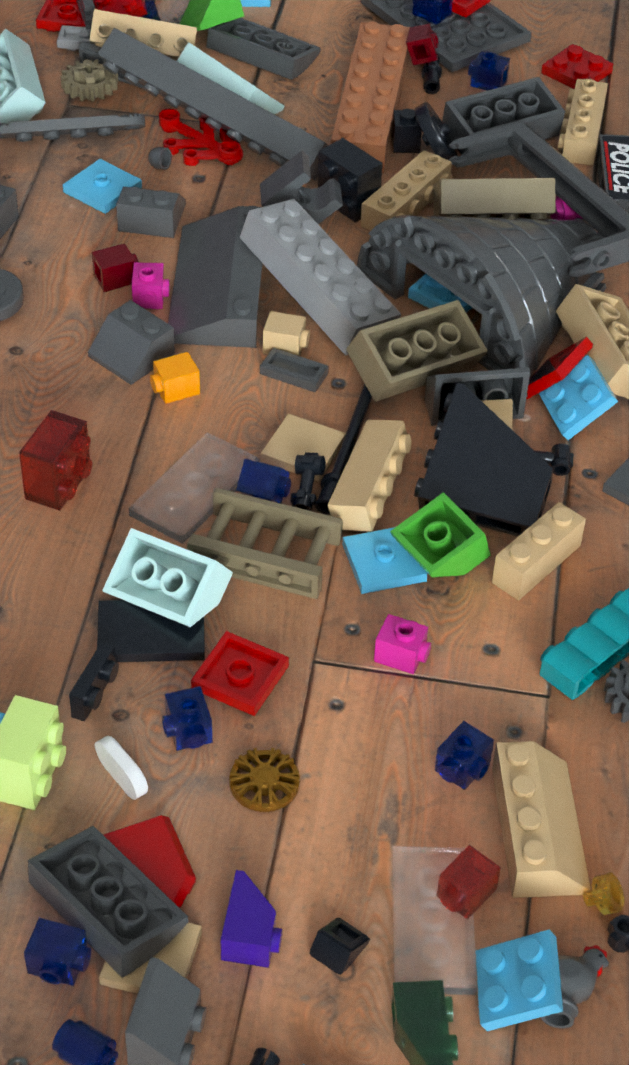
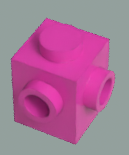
(149, 285)
(402, 644)

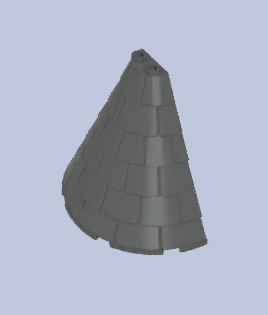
(496, 265)

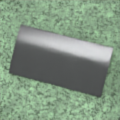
(262, 47)
(108, 898)

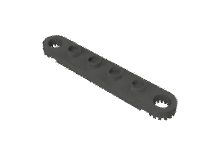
(76, 127)

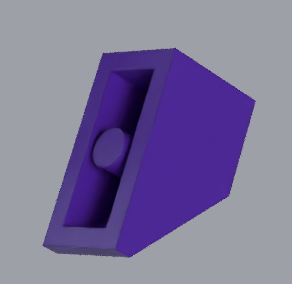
(249, 925)

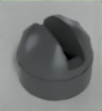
(160, 158)

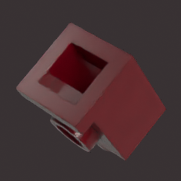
(422, 44)

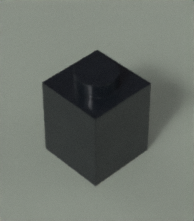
(406, 132)

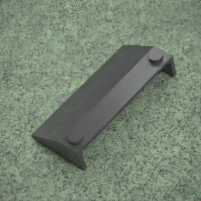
(216, 283)

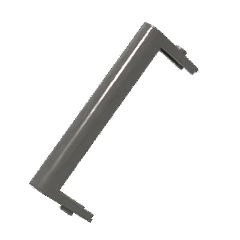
(570, 185)

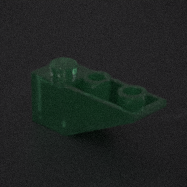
(421, 1022)

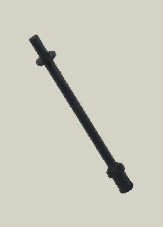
(331, 479)

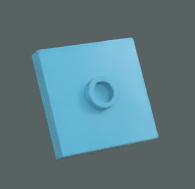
(100, 185)
(381, 562)

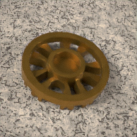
(264, 779)

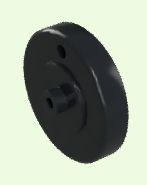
(434, 131)

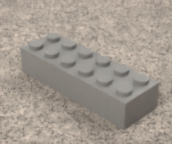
(315, 271)

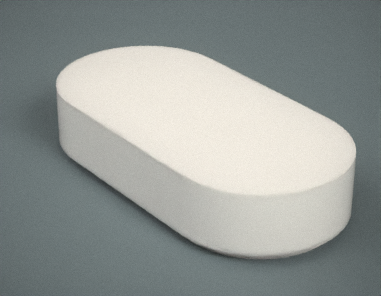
(121, 767)

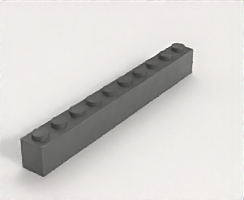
(208, 100)

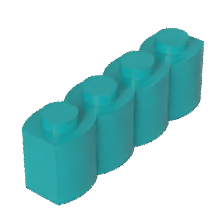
(589, 649)

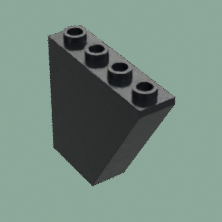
(484, 467)

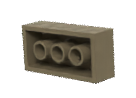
(495, 198)
(416, 346)

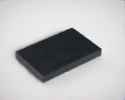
(146, 635)

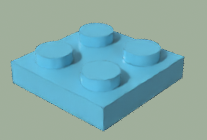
(578, 398)
(518, 980)

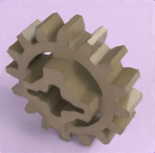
(88, 80)

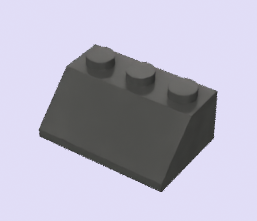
(484, 384)

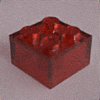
(55, 460)

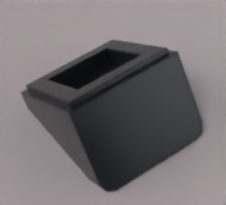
(338, 945)

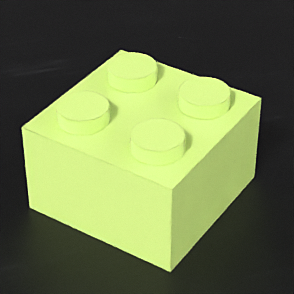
(29, 751)

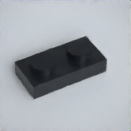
(90, 686)

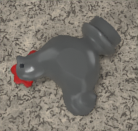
(577, 983)

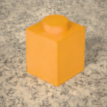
(175, 377)

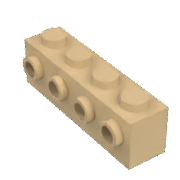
(160, 35)
(582, 121)
(406, 191)
(370, 474)

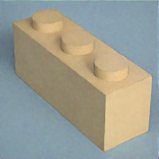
(538, 551)

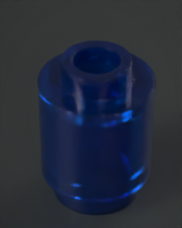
(84, 1045)

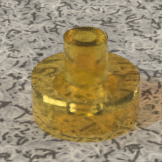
(605, 894)

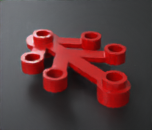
(227, 151)

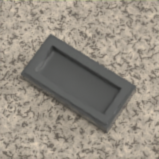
(294, 370)

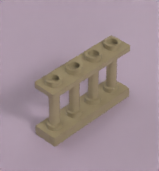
(261, 567)

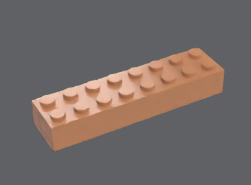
(373, 88)

